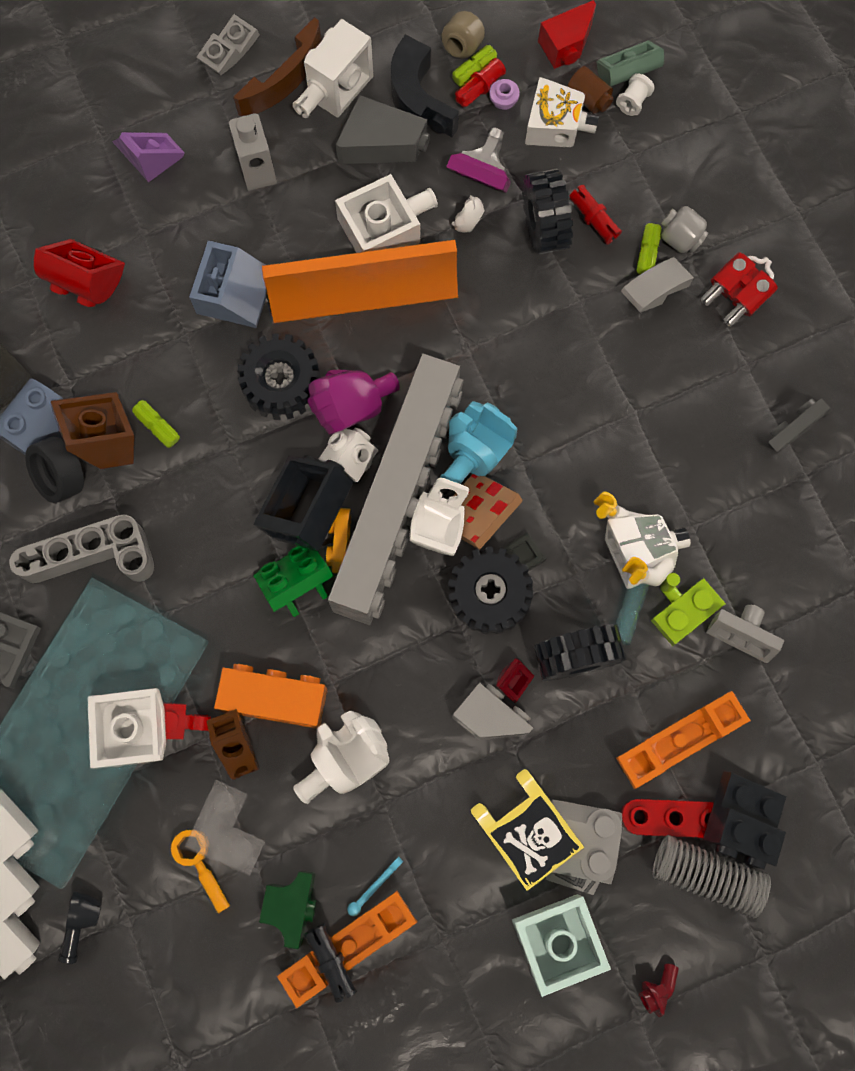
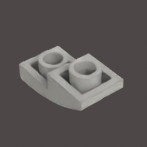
(229, 47)
(656, 283)

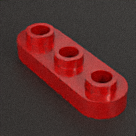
(657, 817)

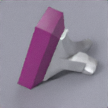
(483, 163)

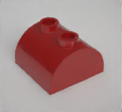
(78, 270)

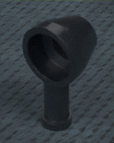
(82, 913)

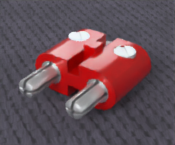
(743, 285)

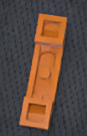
(682, 739)
(355, 942)

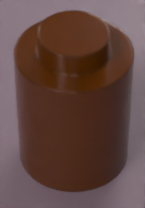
(596, 91)

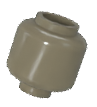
(463, 34)

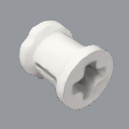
(631, 100)

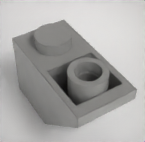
(488, 717)

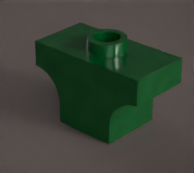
(290, 908)

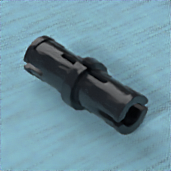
(330, 963)

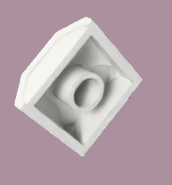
(126, 728)

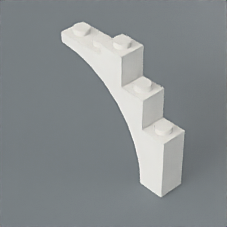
(16, 889)

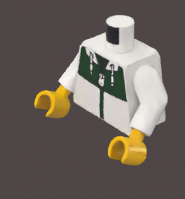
(640, 543)

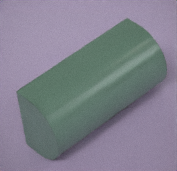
(633, 60)

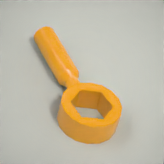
(205, 875)

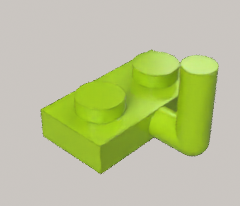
(687, 609)

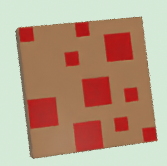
(486, 509)

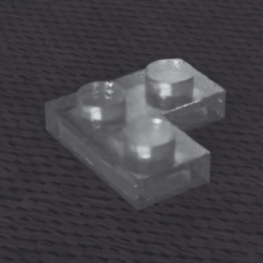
(215, 835)

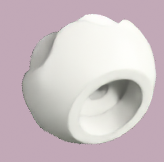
(469, 216)

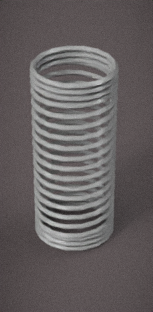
(665, 861)

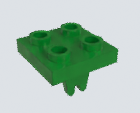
(293, 577)

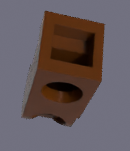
(232, 744)

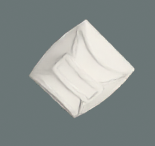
(437, 520)

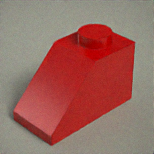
(566, 34)

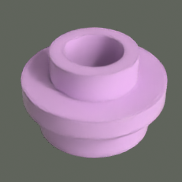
(502, 100)

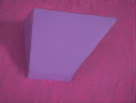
(149, 152)

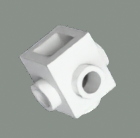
(351, 451)

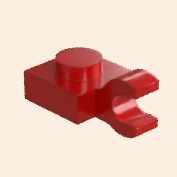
(177, 720)

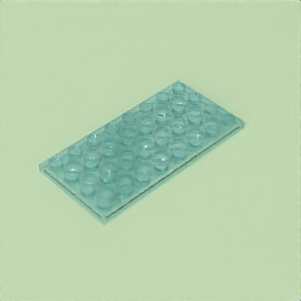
(44, 739)

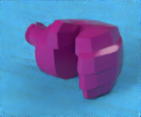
(348, 397)

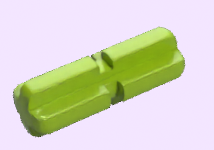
(479, 61)
(649, 247)
(153, 421)

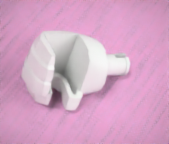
(345, 757)

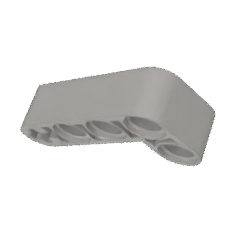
(79, 554)

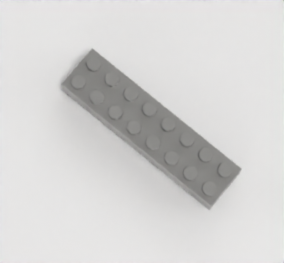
(395, 491)

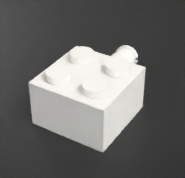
(336, 70)
(381, 215)

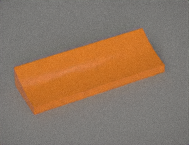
(362, 281)

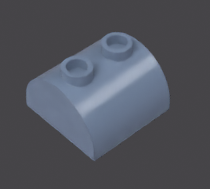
(29, 417)

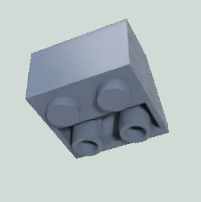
(229, 285)

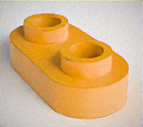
(341, 529)

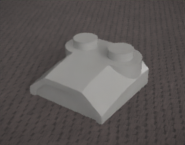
(599, 834)

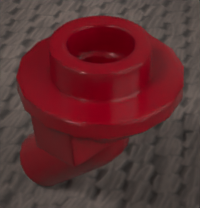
(655, 996)

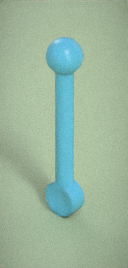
(354, 908)

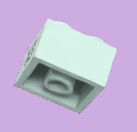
(560, 944)

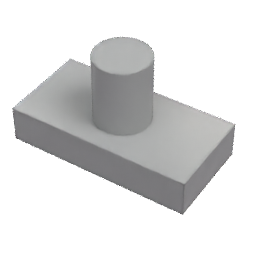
(745, 633)

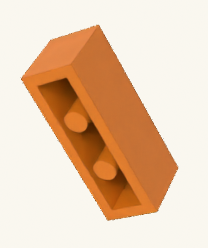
(271, 696)

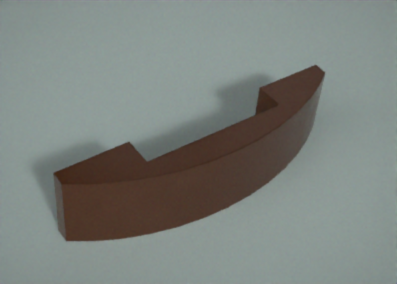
(260, 96)

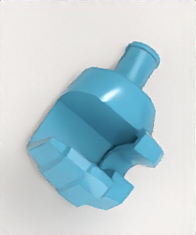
(478, 440)

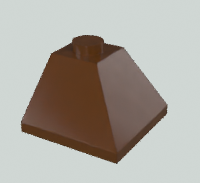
(96, 429)

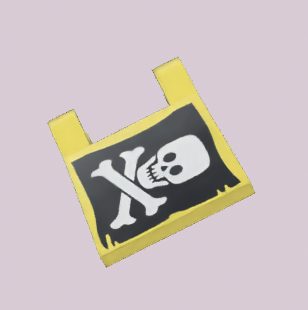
(530, 836)

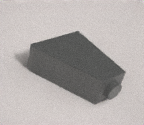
(381, 135)

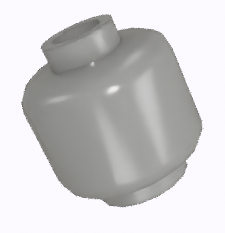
(684, 229)

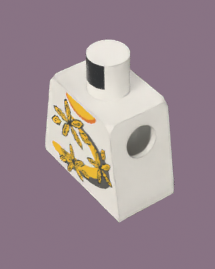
(558, 116)

